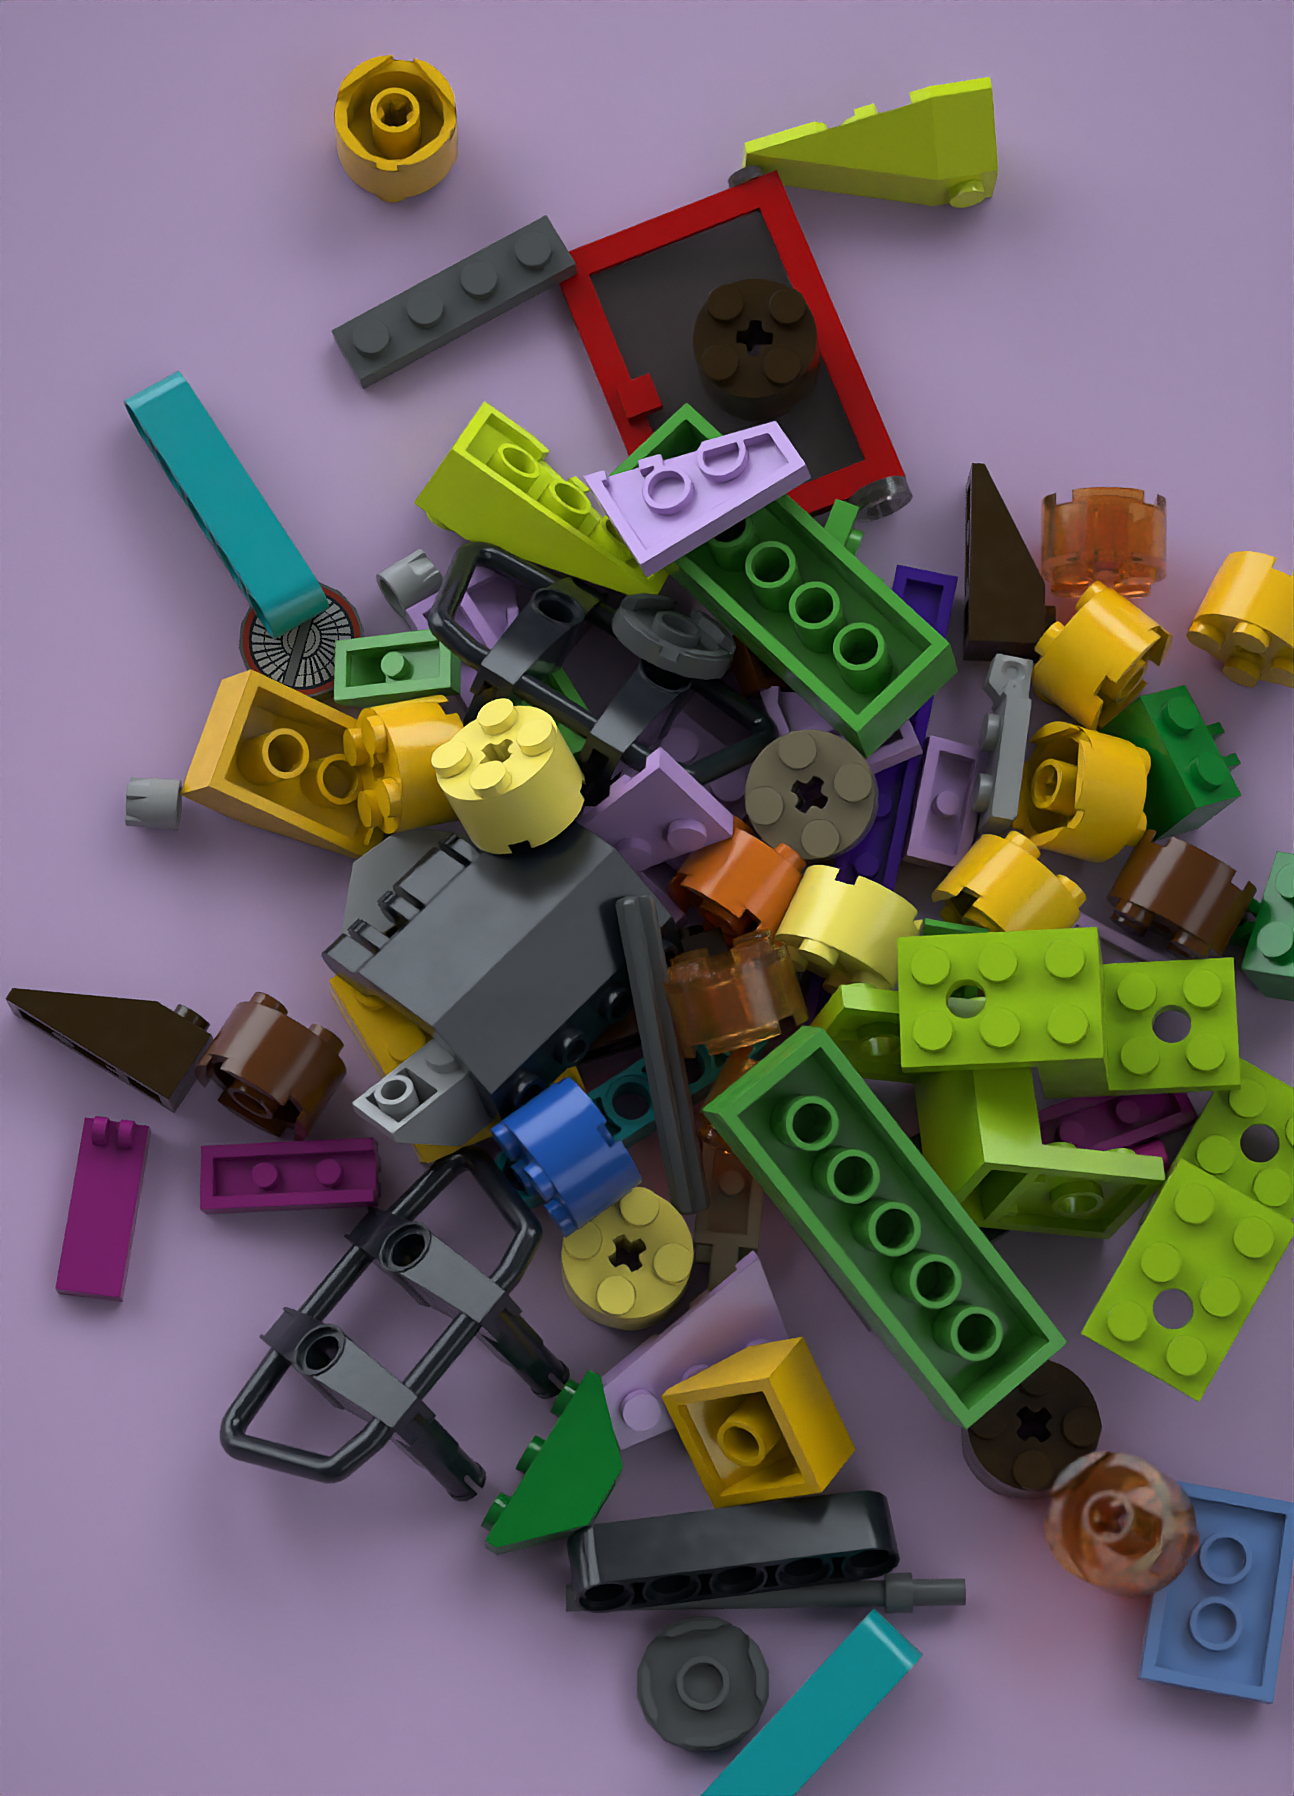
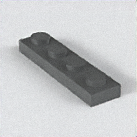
(454, 301)

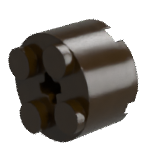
(752, 315)
(1029, 1467)

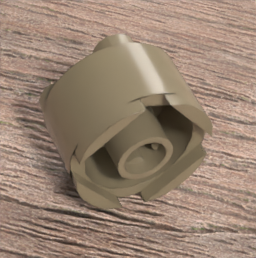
(804, 758)

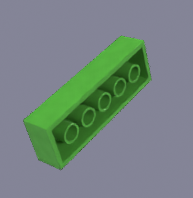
(809, 608)
(884, 1226)

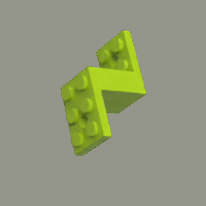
(1067, 1013)
(986, 1131)
(1206, 1233)

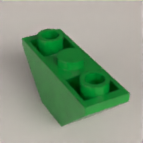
(563, 1476)

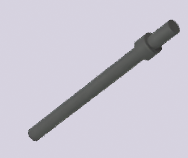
(895, 1593)

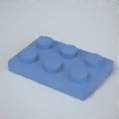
(1227, 1609)

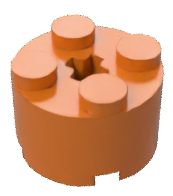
(738, 883)

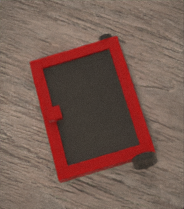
(637, 319)

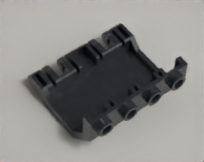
(505, 956)

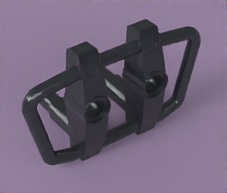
(538, 645)
(358, 1383)

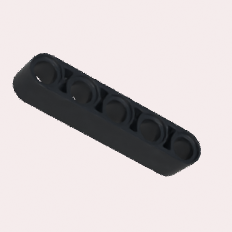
(732, 1551)

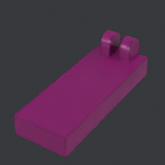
(1115, 1120)
(289, 1175)
(103, 1209)

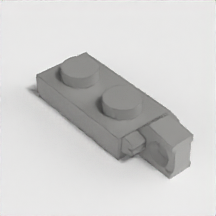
(1005, 739)

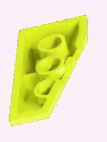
(918, 153)
(506, 495)

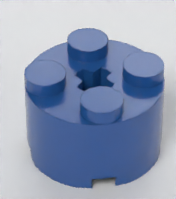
(567, 1155)

